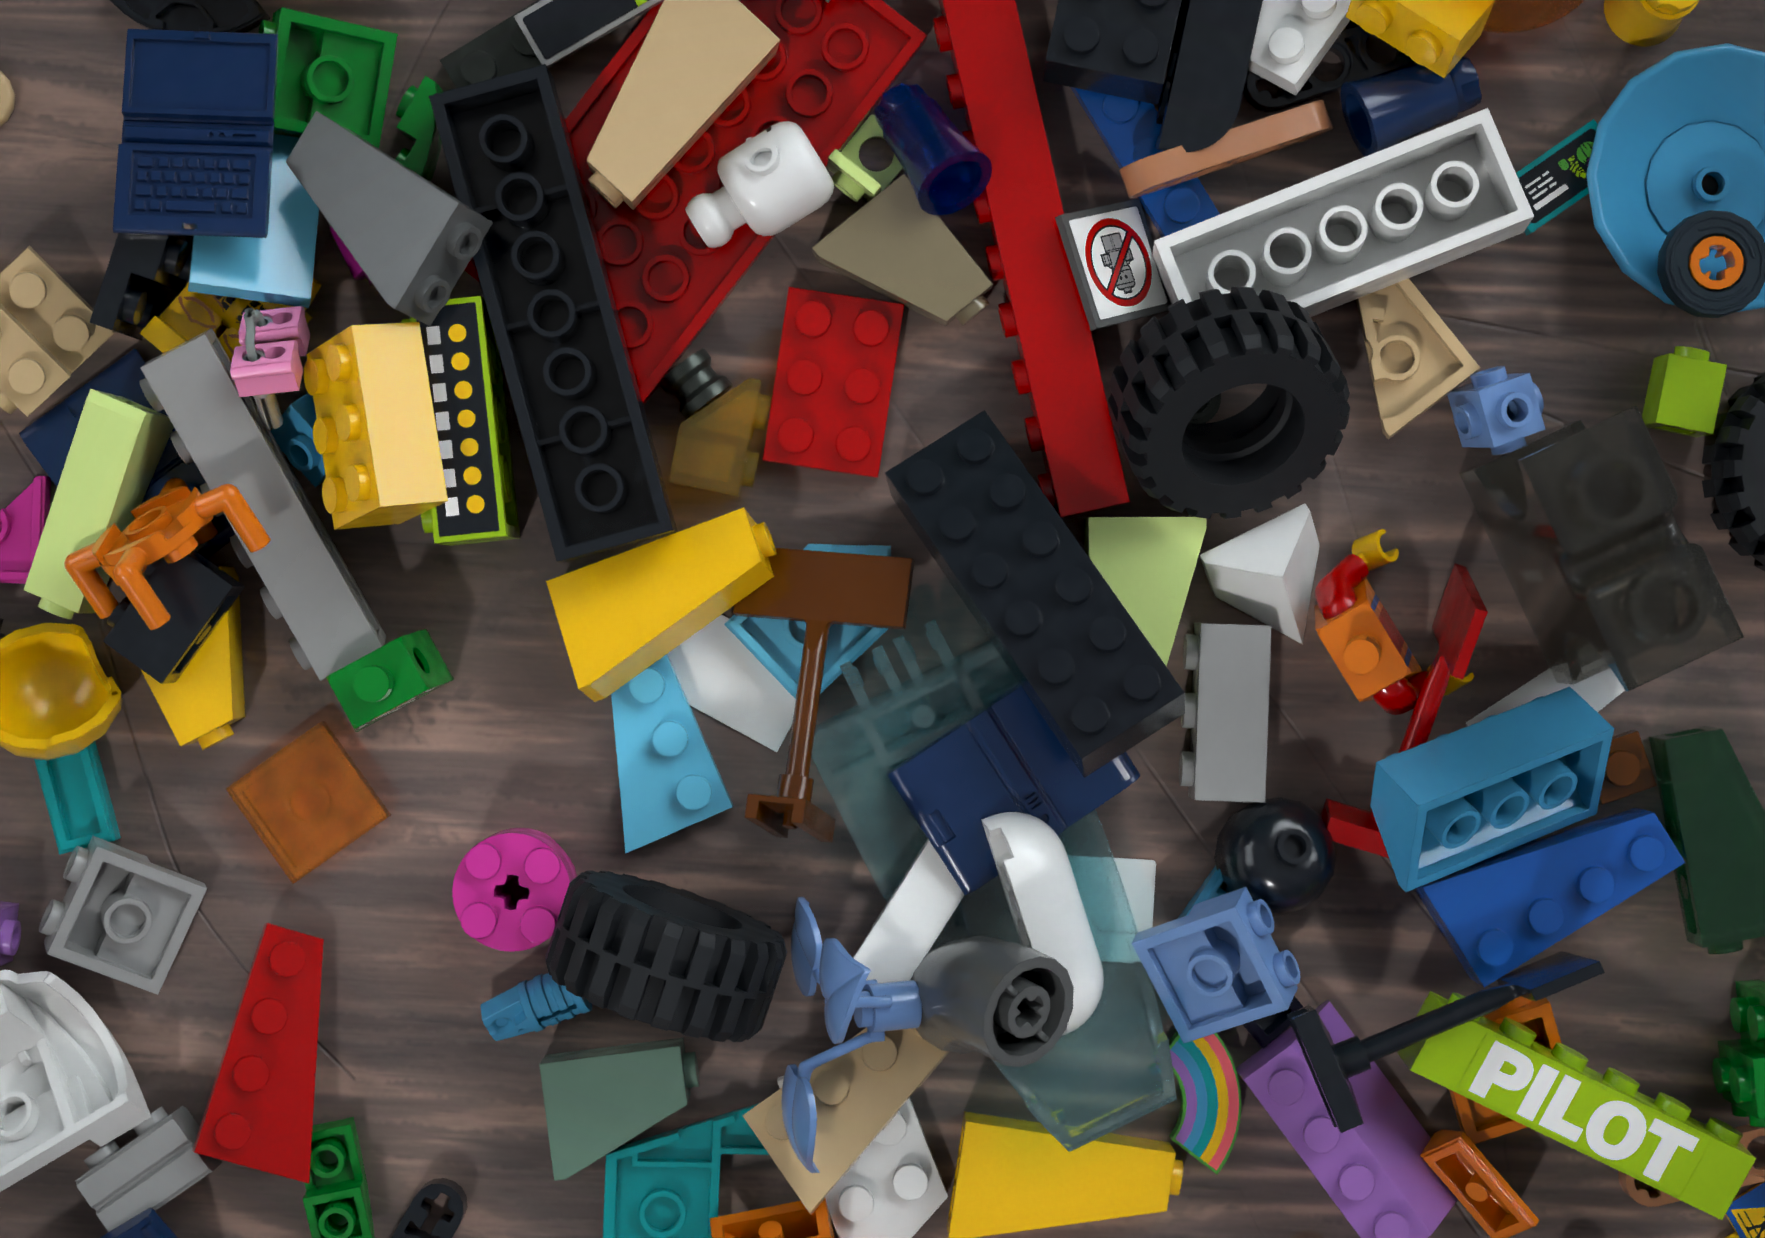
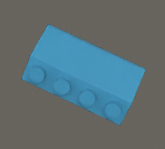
(1490, 786)

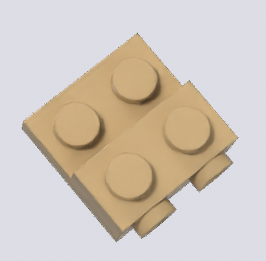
(41, 332)

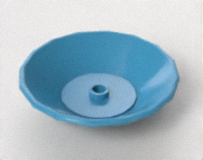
(1660, 138)

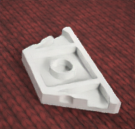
(890, 1185)

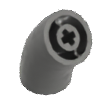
(993, 999)

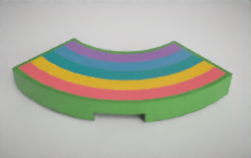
(1208, 1099)

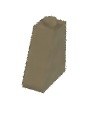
(907, 257)

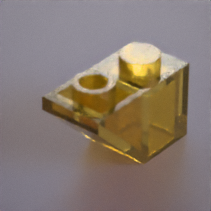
(716, 442)

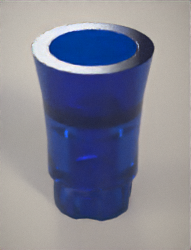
(933, 152)

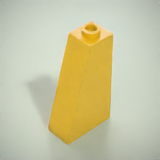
(655, 597)
(1023, 1179)

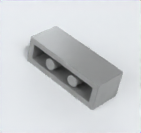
(1226, 712)

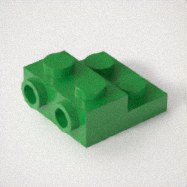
(330, 70)
(1741, 1062)

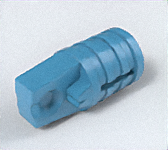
(531, 1008)

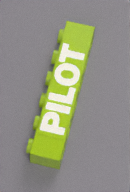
(1585, 1109)

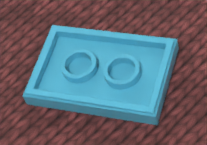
(271, 267)

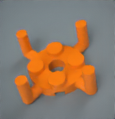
(162, 528)

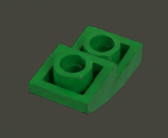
(420, 126)
(337, 1187)

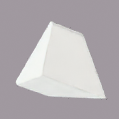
(1269, 571)

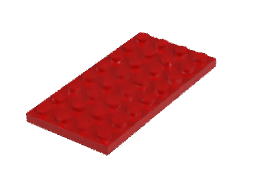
(824, 77)

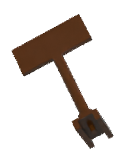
(821, 592)

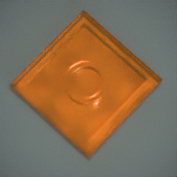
(308, 802)

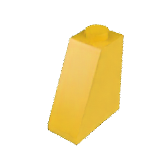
(211, 687)

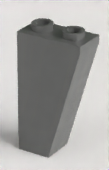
(391, 219)

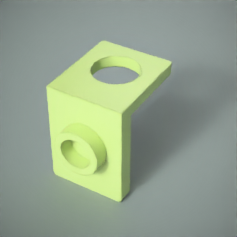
(849, 172)

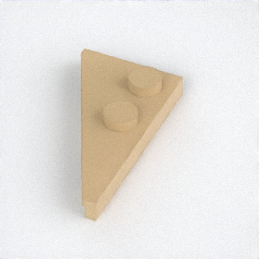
(1409, 354)

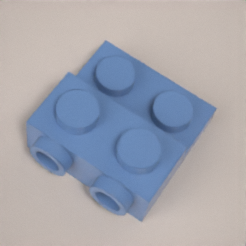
(1218, 965)

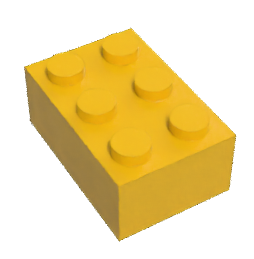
(375, 425)

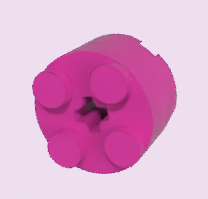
(489, 911)

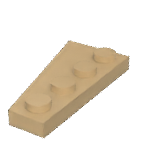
(853, 1104)

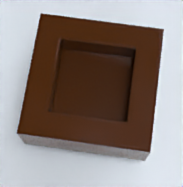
(1626, 768)

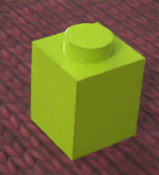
(1684, 392)

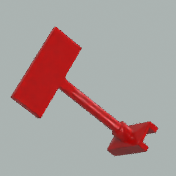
(1457, 632)

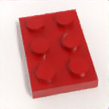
(833, 382)

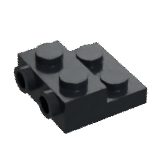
(134, 276)

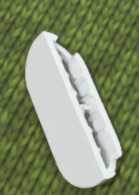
(1047, 903)

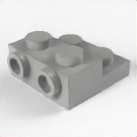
(121, 915)

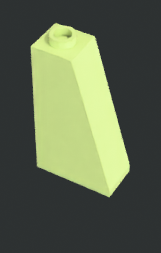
(99, 486)
(1148, 568)

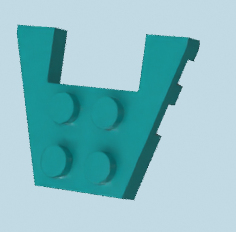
(673, 1178)

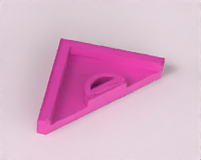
(21, 530)

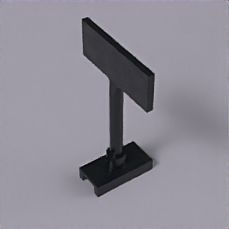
(1336, 1063)

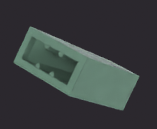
(610, 1096)

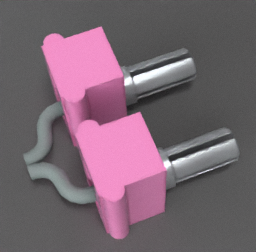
(270, 358)

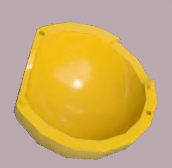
(53, 692)

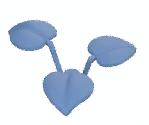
(846, 994)

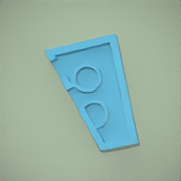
(662, 759)

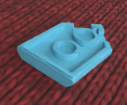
(780, 642)

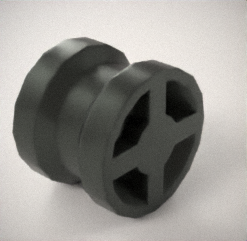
(695, 383)

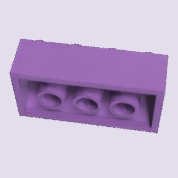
(1368, 1170)

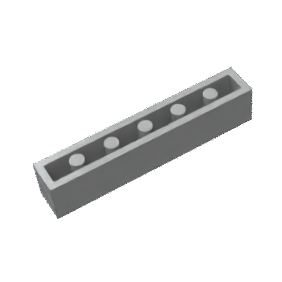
(229, 445)

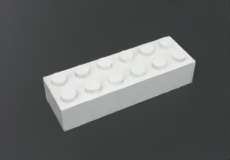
(1358, 222)

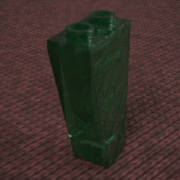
(1718, 833)

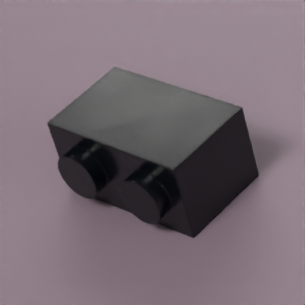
(197, 600)

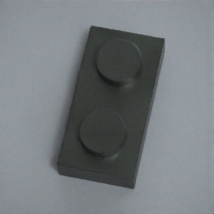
(491, 55)

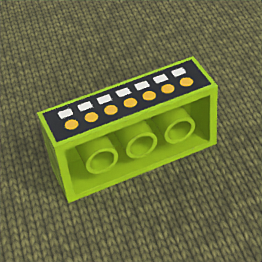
(470, 427)

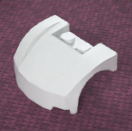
(57, 1075)

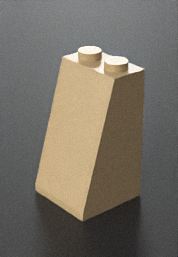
(679, 84)

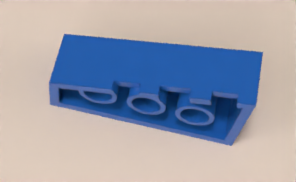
(1546, 890)

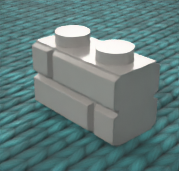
(145, 1170)

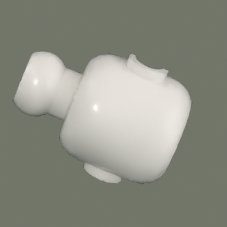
(766, 184)

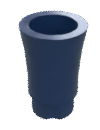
(1406, 103)

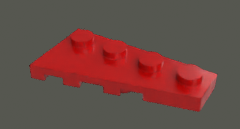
(268, 1070)

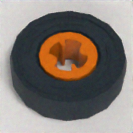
(1690, 242)

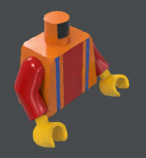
(1363, 634)

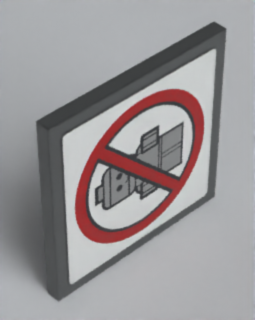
(1113, 263)

